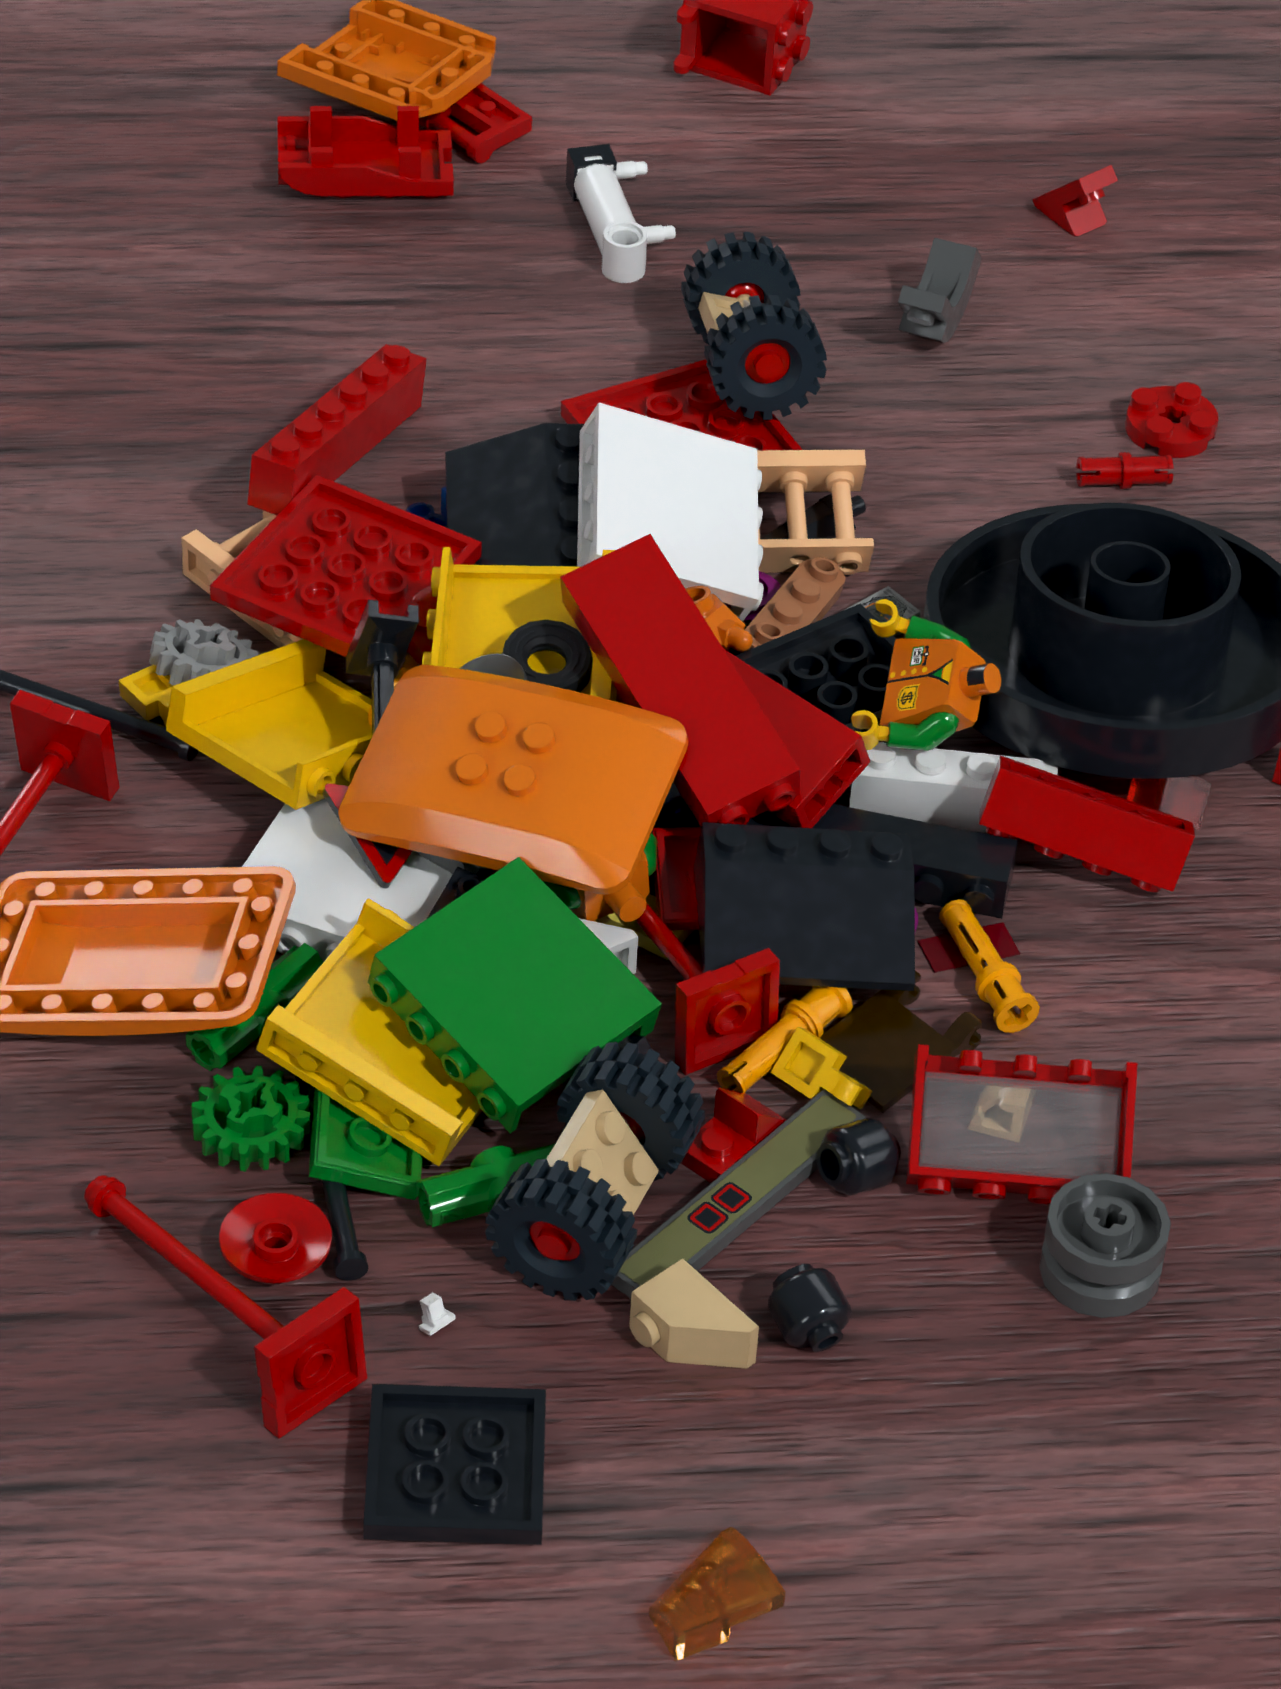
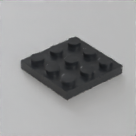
(455, 1464)

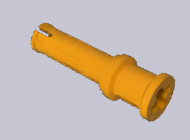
(963, 926)
(810, 1012)

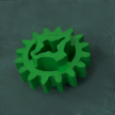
(251, 1118)

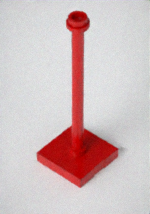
(58, 748)
(717, 1009)
(299, 1363)

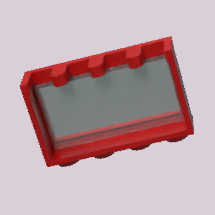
(1016, 1124)

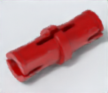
(1124, 470)

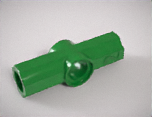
(286, 978)
(472, 1188)

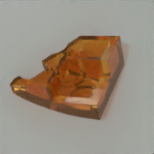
(714, 1593)

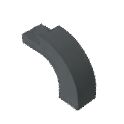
(943, 292)

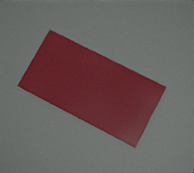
(945, 954)

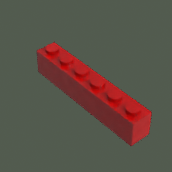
(338, 427)

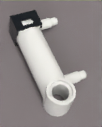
(593, 181)

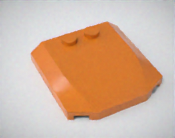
(394, 59)

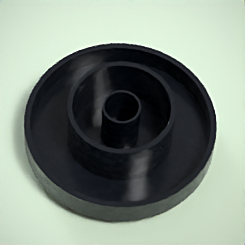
(1119, 638)

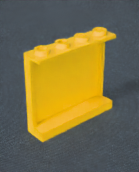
(485, 605)
(276, 722)
(362, 1051)

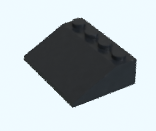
(518, 495)
(831, 664)
(820, 899)

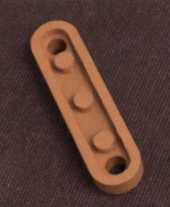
(799, 601)

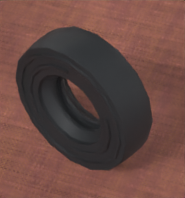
(554, 637)

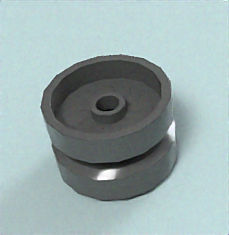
(1104, 1245)

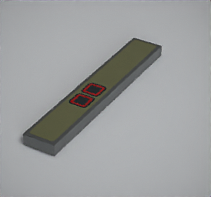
(738, 1195)

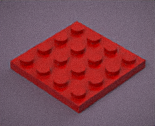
(685, 399)
(329, 557)

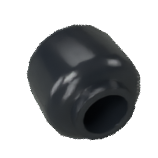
(858, 1157)
(809, 1307)

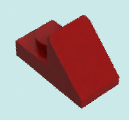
(1076, 204)
(732, 1132)

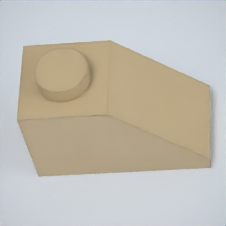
(691, 1320)

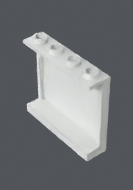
(683, 490)
(336, 880)

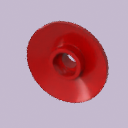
(275, 1238)

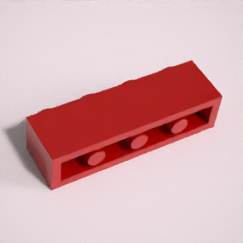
(1086, 825)

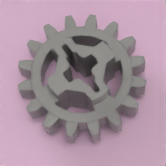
(196, 650)

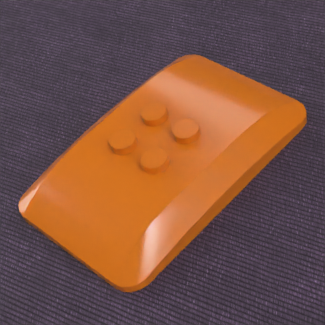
(513, 771)
(138, 948)

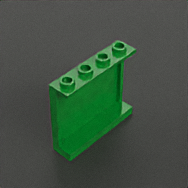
(510, 991)

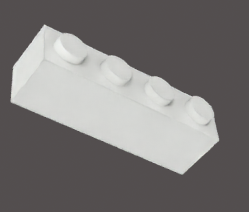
(929, 785)

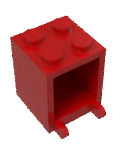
(743, 40)

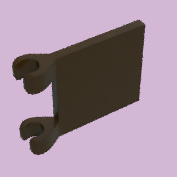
(883, 1043)

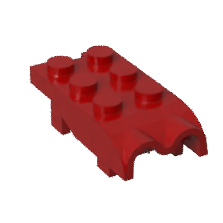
(363, 155)

